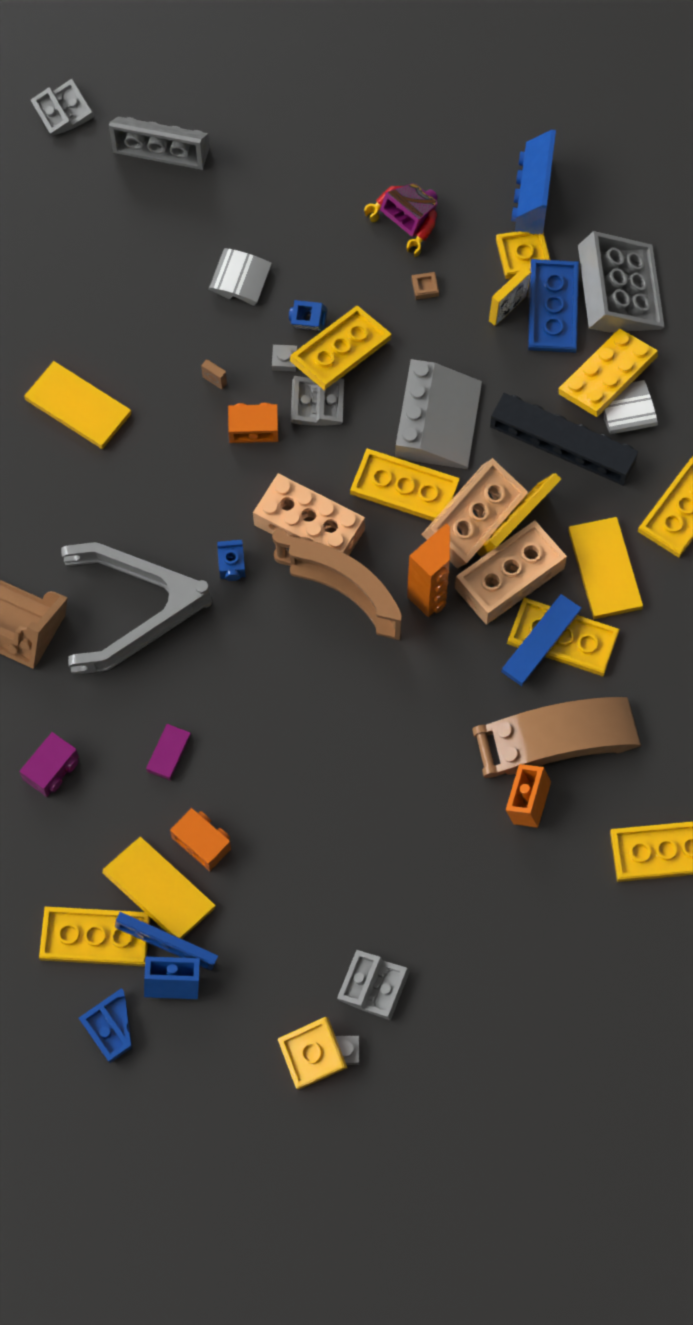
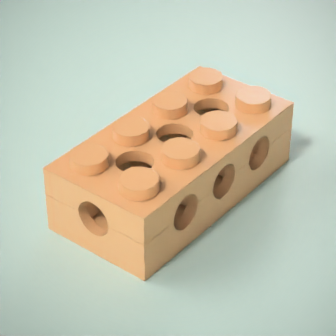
(306, 506)
(490, 512)
(510, 557)

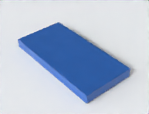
(553, 305)

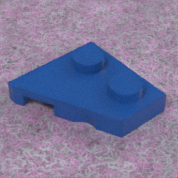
(109, 1026)

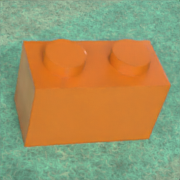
(253, 423)
(528, 795)
(201, 839)

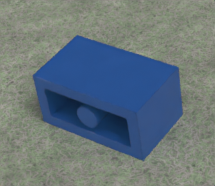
(171, 977)

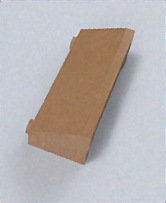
(28, 623)

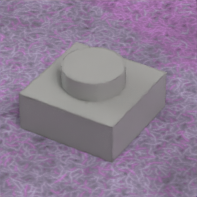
(281, 358)
(350, 1049)

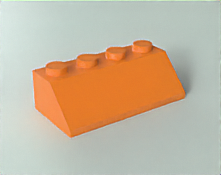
(430, 572)

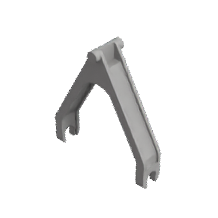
(184, 600)

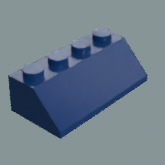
(534, 183)

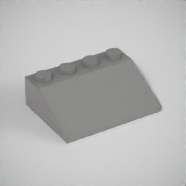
(620, 284)
(437, 415)

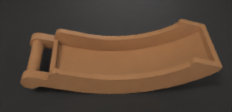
(343, 573)
(558, 734)

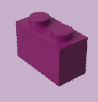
(49, 764)

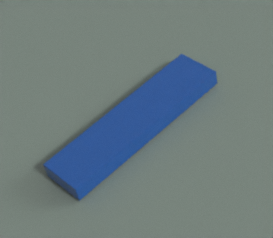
(541, 640)
(164, 940)

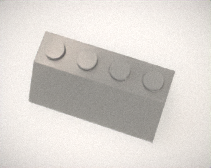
(159, 142)

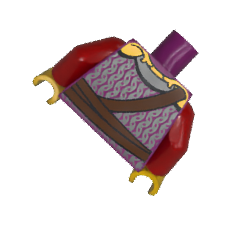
(410, 209)

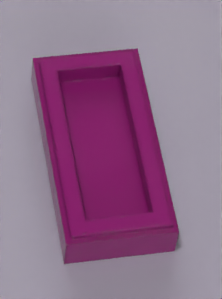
(168, 752)

